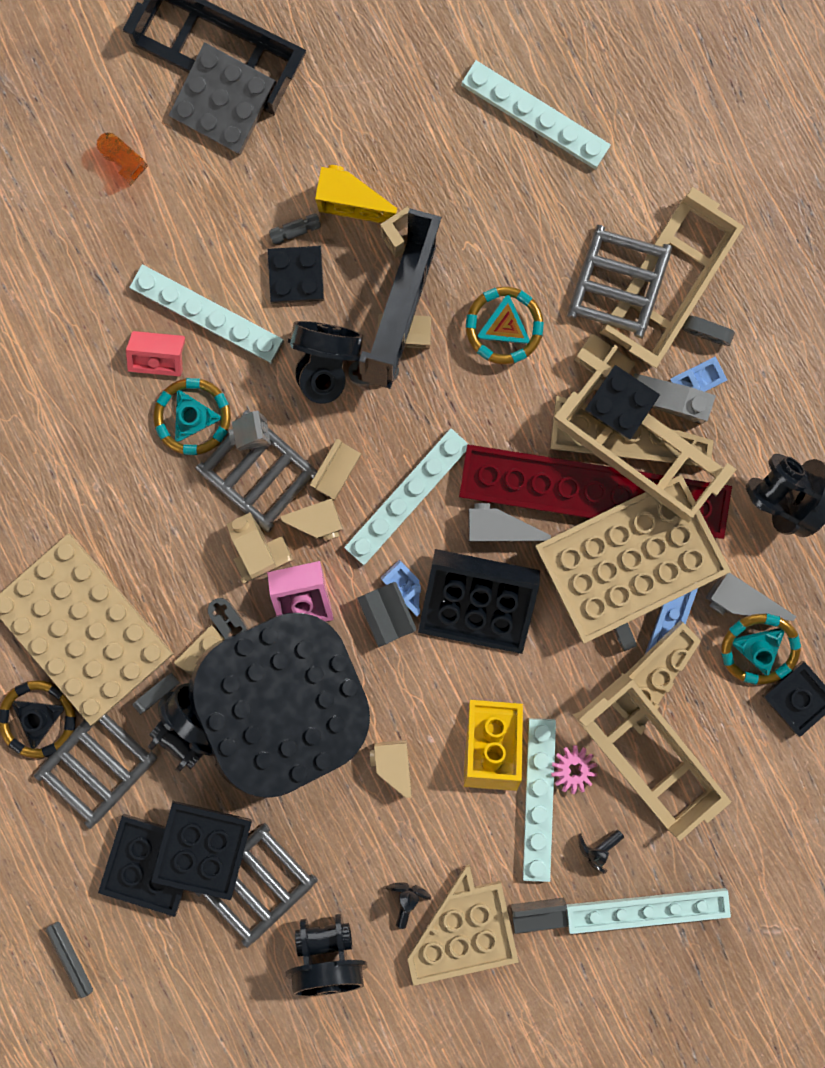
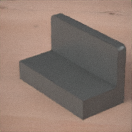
(387, 614)
(539, 915)

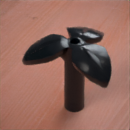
(599, 855)
(408, 900)

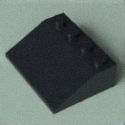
(479, 601)

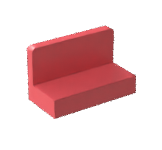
(155, 353)

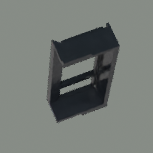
(263, 40)
(382, 363)

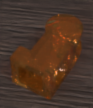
(117, 151)

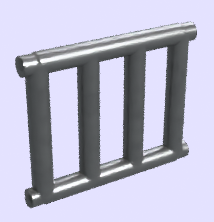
(591, 260)
(245, 504)
(110, 798)
(288, 900)

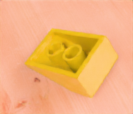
(349, 197)
(493, 745)

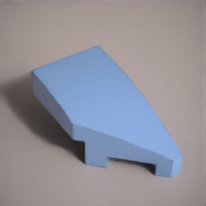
(702, 376)
(407, 584)

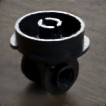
(324, 352)
(791, 495)
(179, 729)
(329, 976)

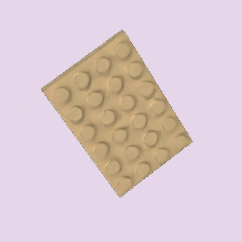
(630, 561)
(81, 629)

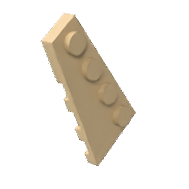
(658, 669)

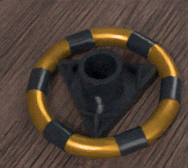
(36, 719)

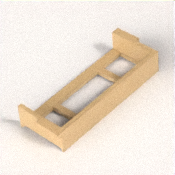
(706, 209)
(688, 451)
(703, 808)

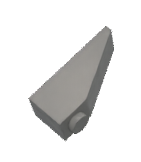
(680, 399)
(250, 432)
(496, 525)
(737, 597)

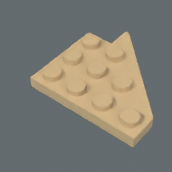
(465, 933)

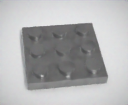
(222, 98)

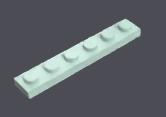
(535, 114)
(206, 314)
(407, 497)
(539, 800)
(648, 911)

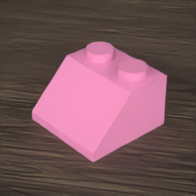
(300, 591)

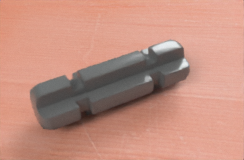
(295, 228)

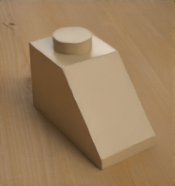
(316, 520)
(251, 545)
(393, 764)

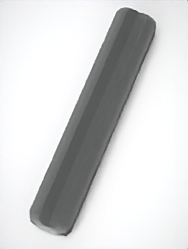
(69, 959)

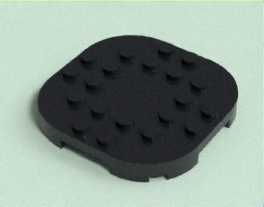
(279, 704)

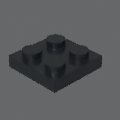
(295, 274)
(622, 402)
(798, 698)

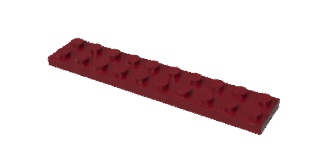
(567, 485)

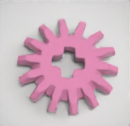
(563, 769)

